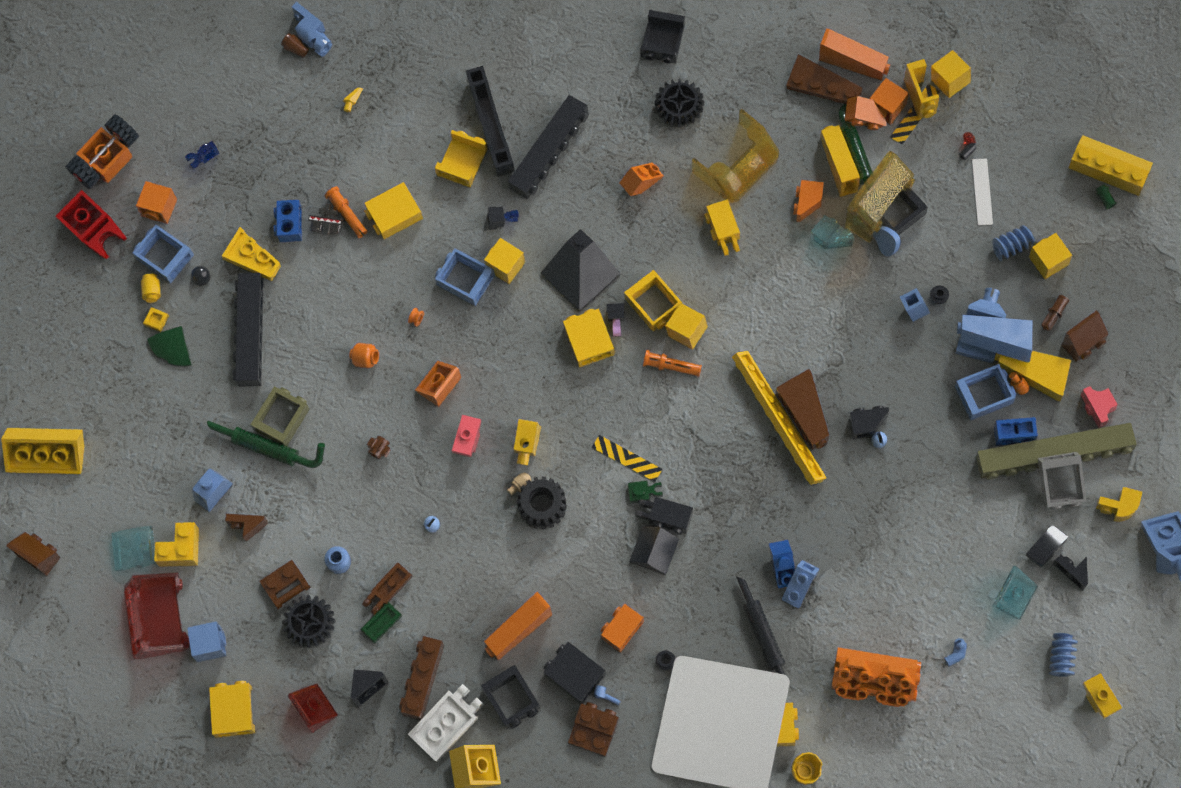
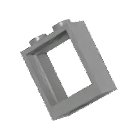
(1059, 461)

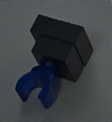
(497, 217)

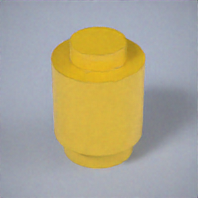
(150, 288)

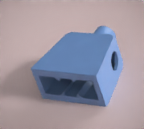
(210, 489)

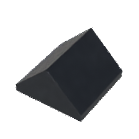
(654, 549)
(366, 684)

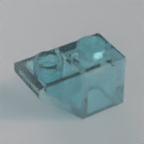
(831, 235)

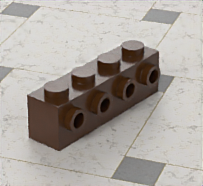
(422, 678)

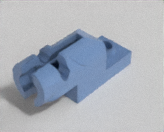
(311, 30)

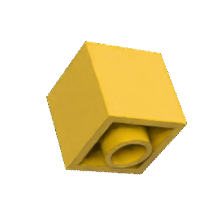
(950, 74)
(1050, 255)
(505, 260)
(686, 326)

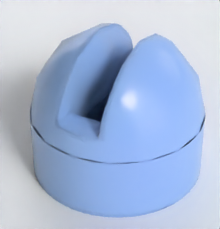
(875, 440)
(434, 526)

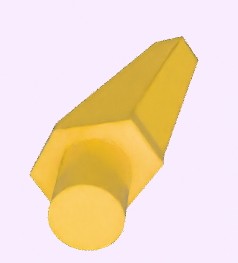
(351, 99)

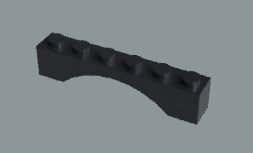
(490, 121)

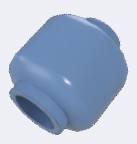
(334, 555)

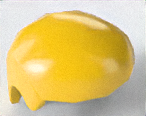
(806, 768)

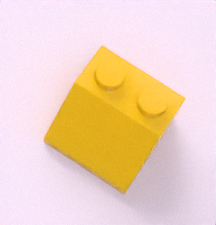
(474, 766)

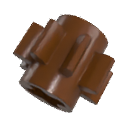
(378, 447)

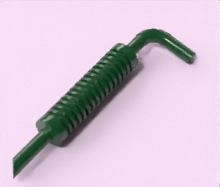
(855, 146)
(268, 447)

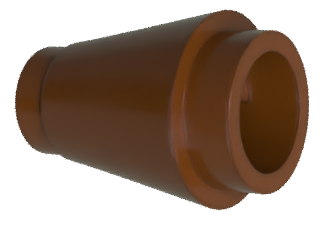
(294, 45)

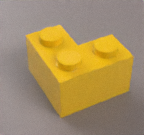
(181, 551)

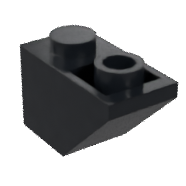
(867, 422)

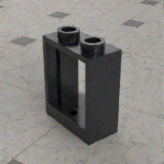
(915, 204)
(502, 679)

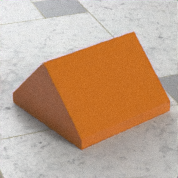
(439, 382)

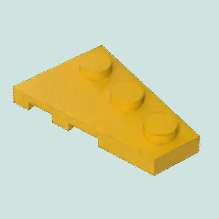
(250, 256)

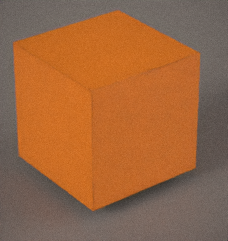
(890, 100)
(156, 202)

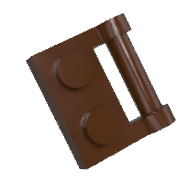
(280, 580)

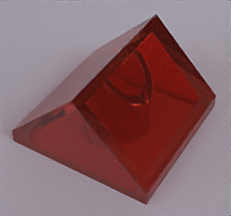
(313, 706)

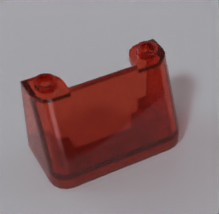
(154, 615)

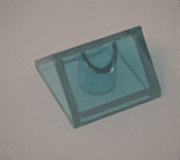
(1015, 593)

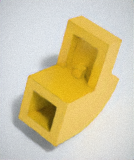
(1123, 508)

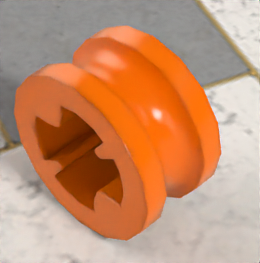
(416, 317)

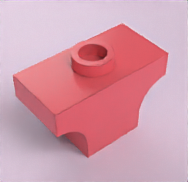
(1098, 404)
(467, 436)

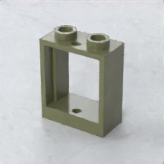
(269, 432)

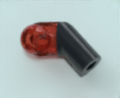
(969, 144)

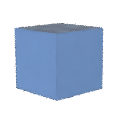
(207, 641)

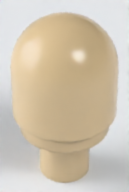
(517, 482)

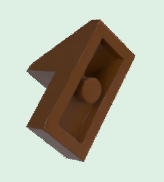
(251, 523)

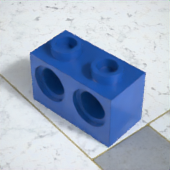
(292, 220)
(1015, 431)

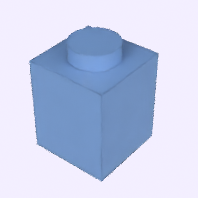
(914, 304)

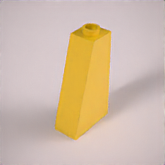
(840, 160)
(1043, 372)

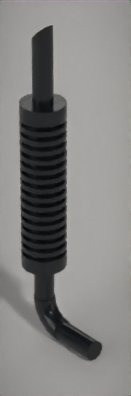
(762, 630)

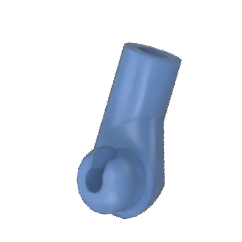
(958, 652)

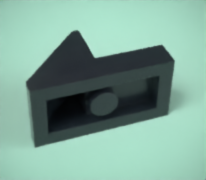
(1077, 575)

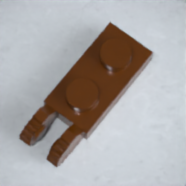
(388, 587)

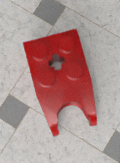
(94, 228)

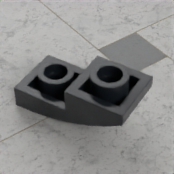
(1046, 546)

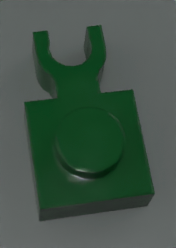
(641, 490)

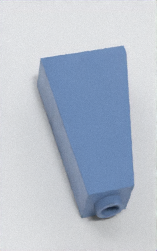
(998, 335)

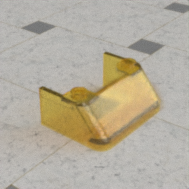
(737, 180)
(877, 195)

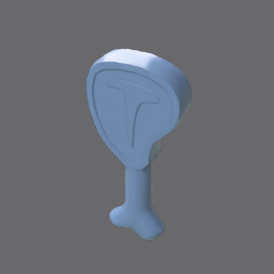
(887, 241)

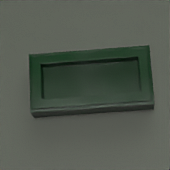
(381, 622)

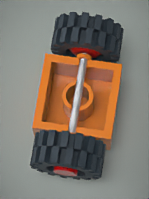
(103, 153)

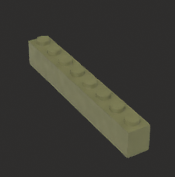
(1025, 455)

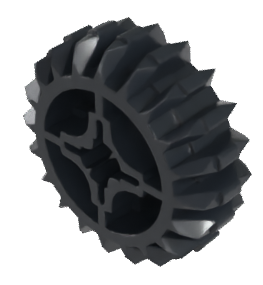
(665, 101)
(301, 618)

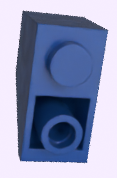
(782, 562)

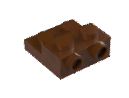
(594, 729)

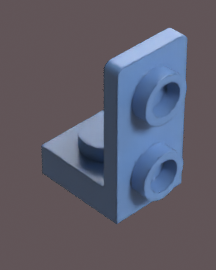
(800, 583)

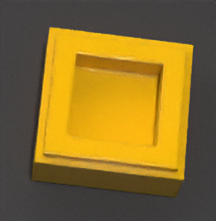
(155, 319)

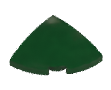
(171, 346)

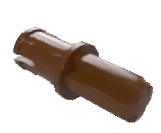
(1055, 312)

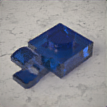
(205, 153)

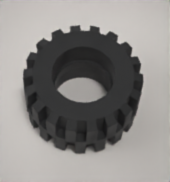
(536, 488)

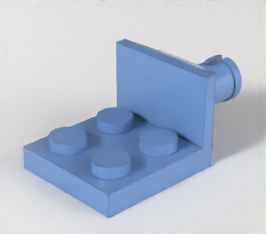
(983, 307)
(1165, 539)

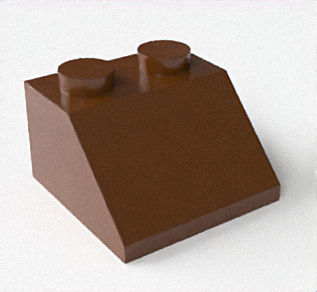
(1085, 337)
(34, 552)

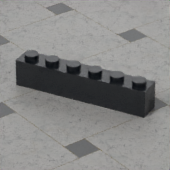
(548, 147)
(249, 329)

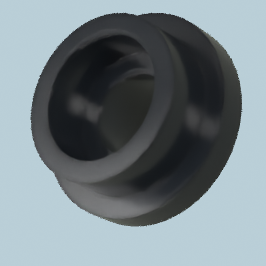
(937, 299)
(665, 654)

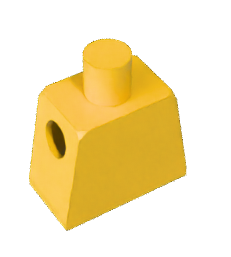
(526, 432)

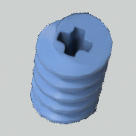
(1013, 240)
(1062, 655)

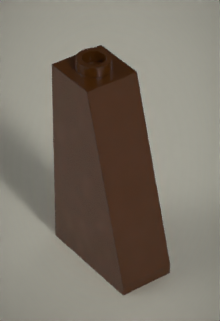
(803, 406)

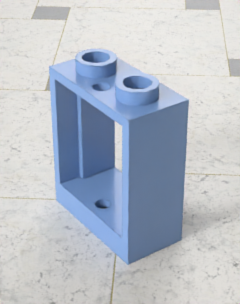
(175, 265)
(479, 287)
(966, 396)

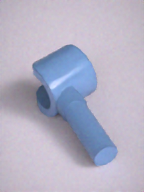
(600, 693)

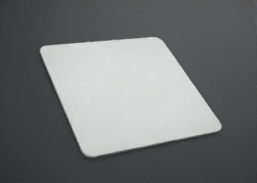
(720, 723)

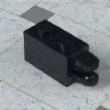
(666, 515)

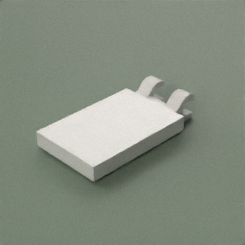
(445, 723)

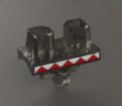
(334, 224)

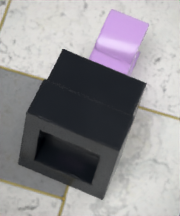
(615, 314)

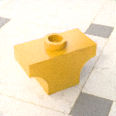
(1101, 696)

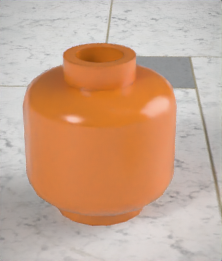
(364, 355)

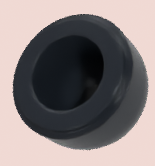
(200, 275)

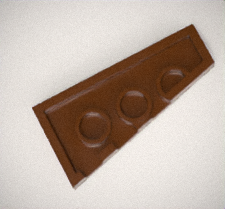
(820, 82)

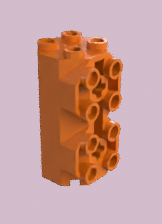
(886, 677)

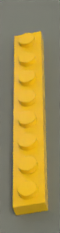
(779, 418)

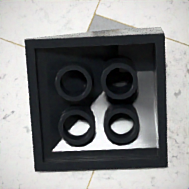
(580, 270)

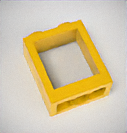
(641, 287)

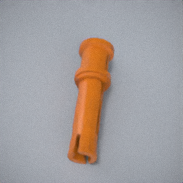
(342, 206)
(662, 361)

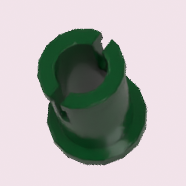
(1106, 197)

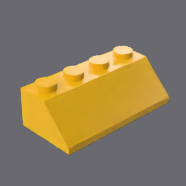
(1110, 165)
(43, 450)

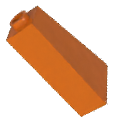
(852, 55)
(518, 626)

